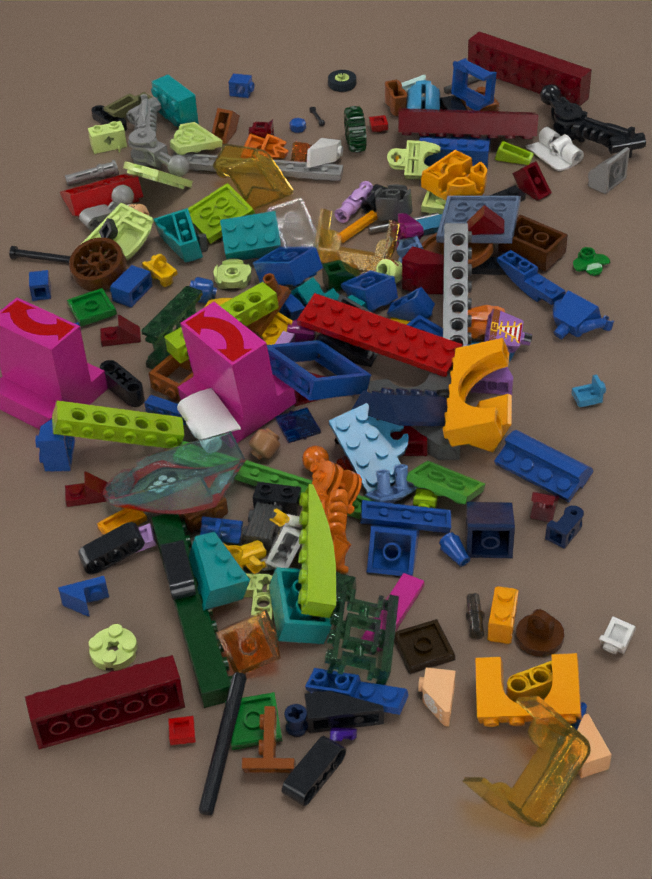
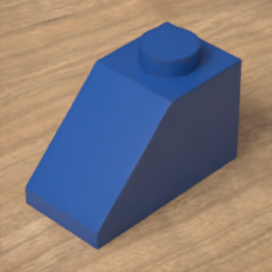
(412, 305)

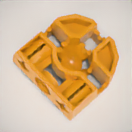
(454, 176)

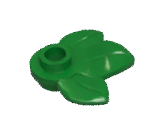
(590, 261)

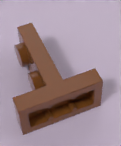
(267, 748)

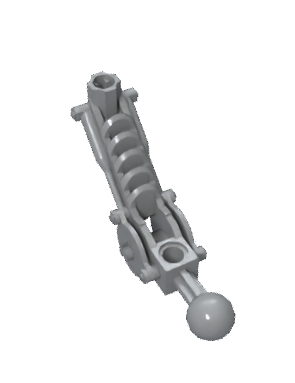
(143, 141)

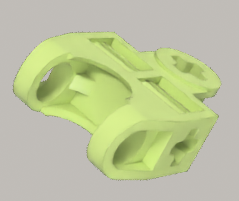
(406, 158)

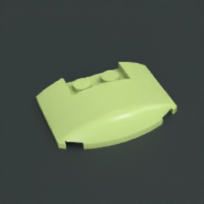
(132, 229)

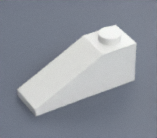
(324, 152)

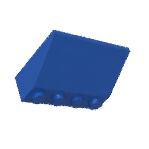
(475, 148)

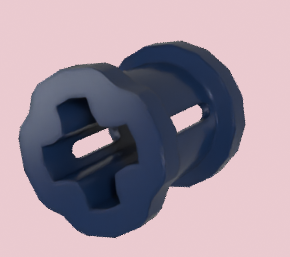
(296, 720)

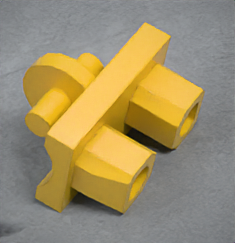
(160, 269)

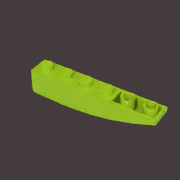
(316, 557)

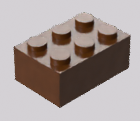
(536, 243)

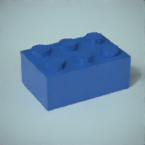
(289, 265)

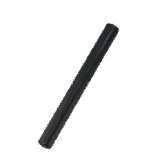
(222, 744)

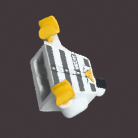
(284, 546)

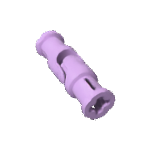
(353, 202)

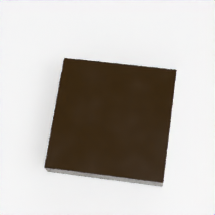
(423, 646)

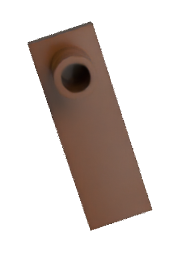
(259, 326)

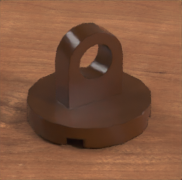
(539, 633)

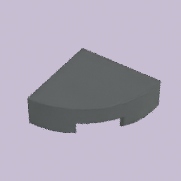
(202, 242)

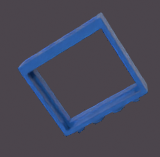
(349, 379)

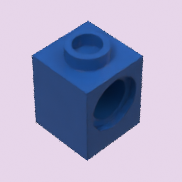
(241, 85)

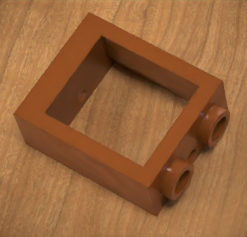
(164, 385)

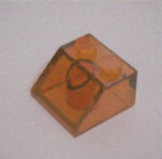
(250, 642)

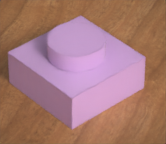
(148, 535)

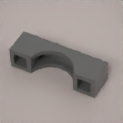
(433, 382)

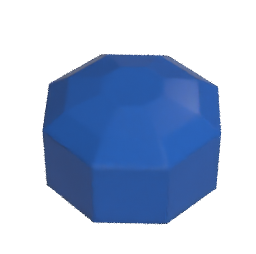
(297, 125)

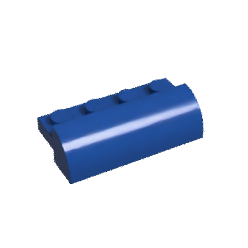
(543, 465)

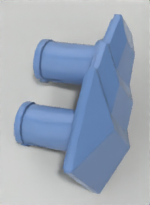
(391, 494)

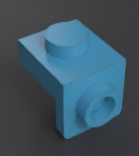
(590, 393)

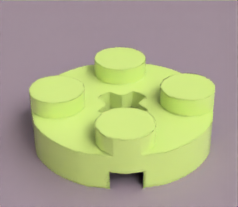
(226, 280)
(109, 637)

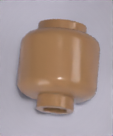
(264, 443)

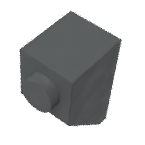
(437, 445)

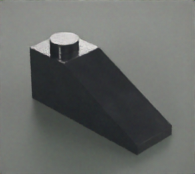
(337, 710)

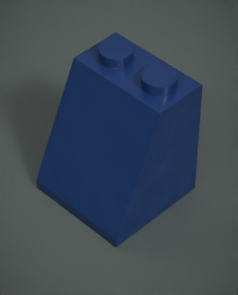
(490, 529)

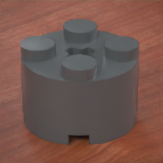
(393, 201)

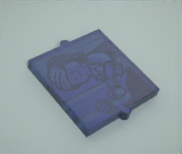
(298, 425)

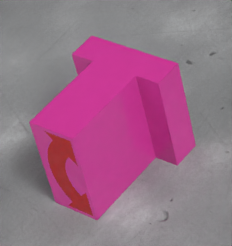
(42, 364)
(235, 366)

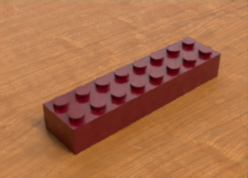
(529, 67)
(467, 122)

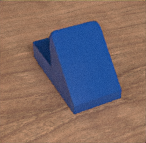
(78, 594)

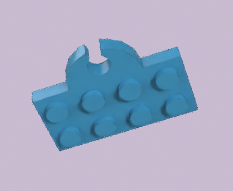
(368, 444)

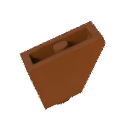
(225, 124)

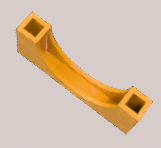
(465, 422)

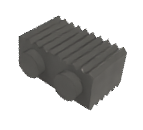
(260, 526)

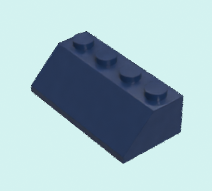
(408, 407)

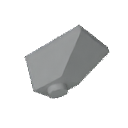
(609, 172)

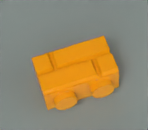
(503, 615)

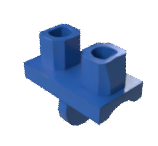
(226, 529)

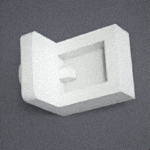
(617, 636)

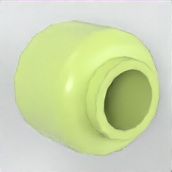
(390, 267)

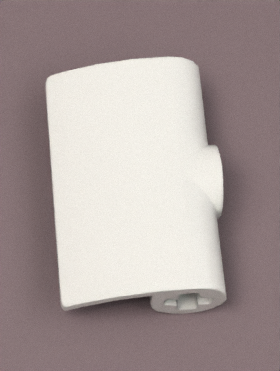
(556, 150)
(206, 414)

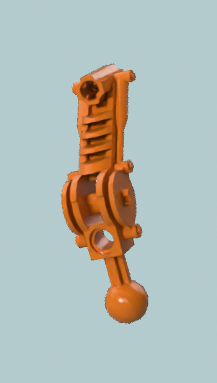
(337, 492)

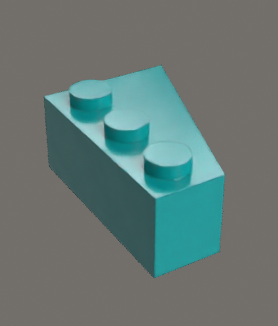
(179, 234)
(216, 571)

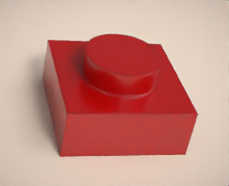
(378, 123)
(182, 730)

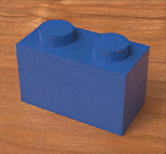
(131, 286)

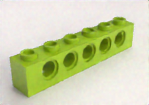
(245, 308)
(117, 425)

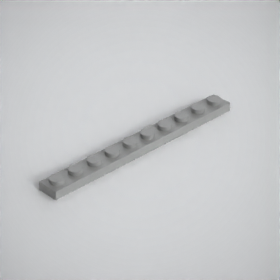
(288, 168)

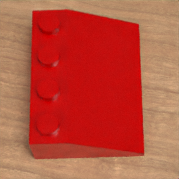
(99, 193)

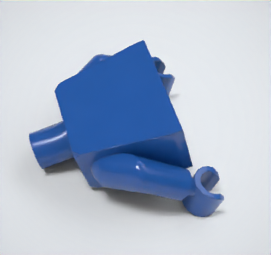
(577, 316)

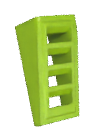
(513, 154)

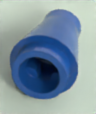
(453, 547)

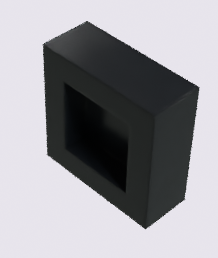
(109, 229)

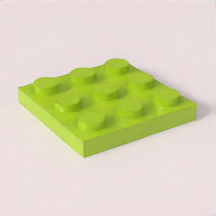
(219, 205)

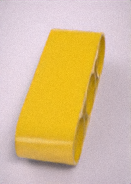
(531, 682)

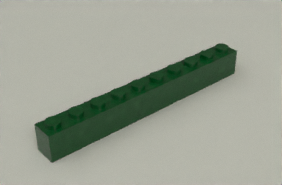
(197, 628)

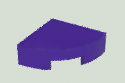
(339, 734)

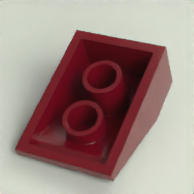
(423, 270)

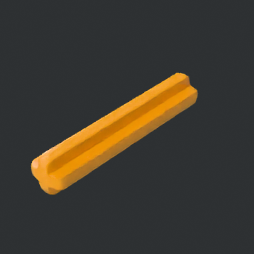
(358, 225)

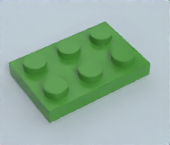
(445, 482)

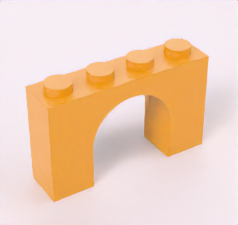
(497, 708)

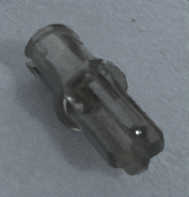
(475, 616)

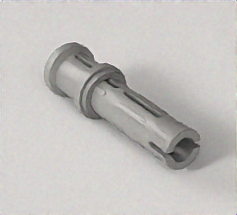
(99, 171)

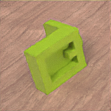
(425, 498)

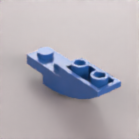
(526, 277)
(349, 684)

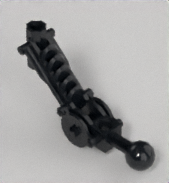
(573, 122)

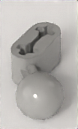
(94, 216)

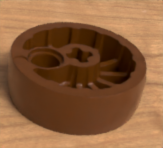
(98, 268)

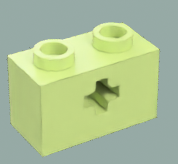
(107, 137)

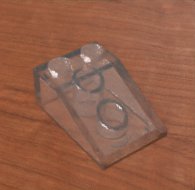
(294, 224)

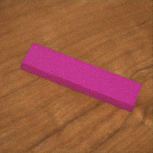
(408, 590)

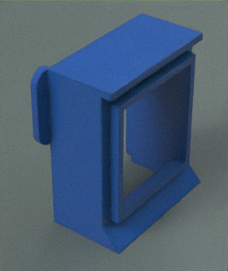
(460, 81)

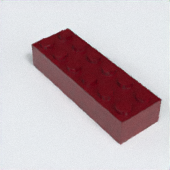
(105, 702)

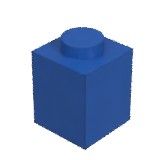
(40, 285)

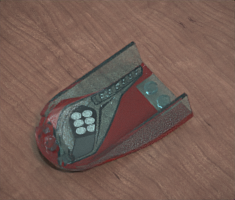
(178, 478)

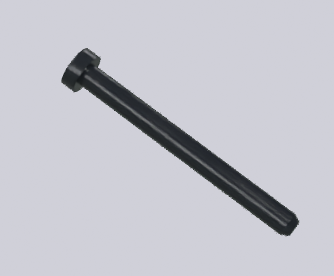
(15, 252)

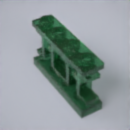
(174, 313)
(381, 638)

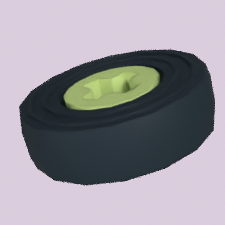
(342, 80)

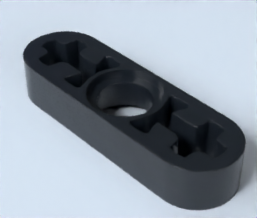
(105, 118)

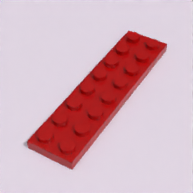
(379, 334)

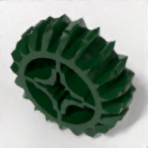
(355, 129)

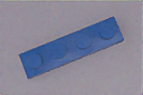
(405, 516)

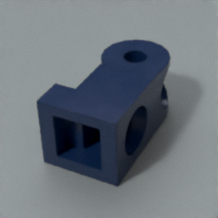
(566, 528)

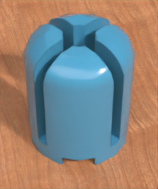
(431, 98)

